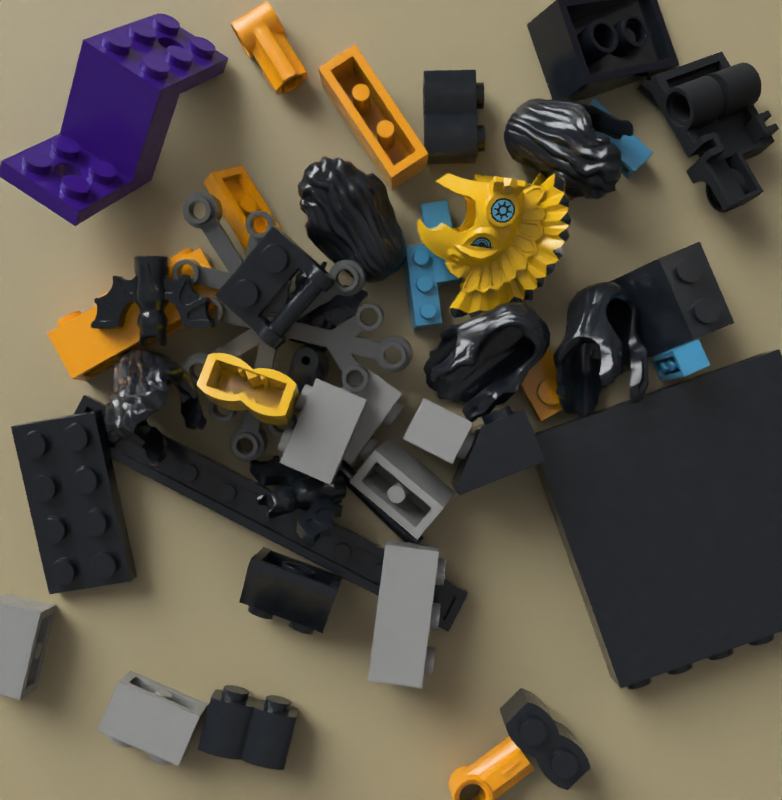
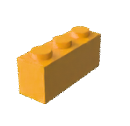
(373, 117)

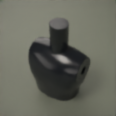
(310, 362)

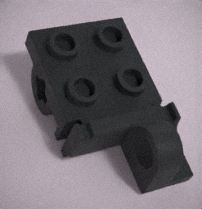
(717, 119)

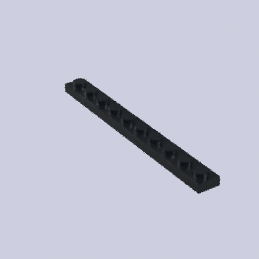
(235, 499)

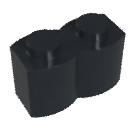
(451, 116)
(248, 727)
(544, 738)

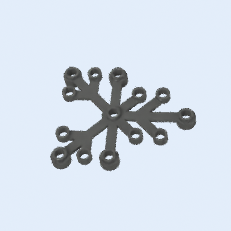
(340, 341)

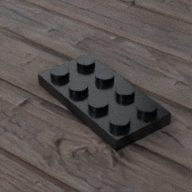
(74, 502)

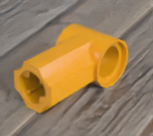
(266, 41)
(493, 772)

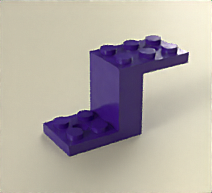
(114, 117)

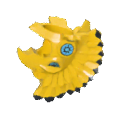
(506, 239)

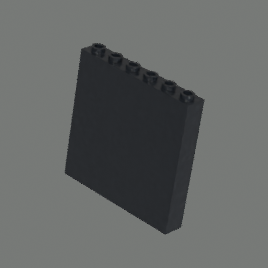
(675, 518)

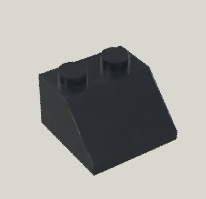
(676, 299)
(499, 450)
(289, 590)

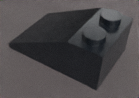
(600, 45)

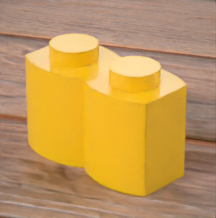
(238, 387)

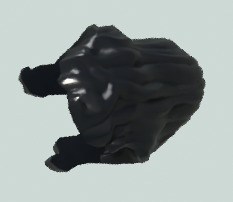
(563, 141)
(351, 217)
(598, 347)
(487, 357)
(139, 391)

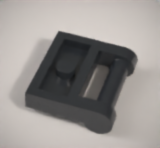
(263, 278)

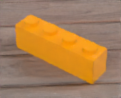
(93, 351)

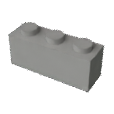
(406, 614)

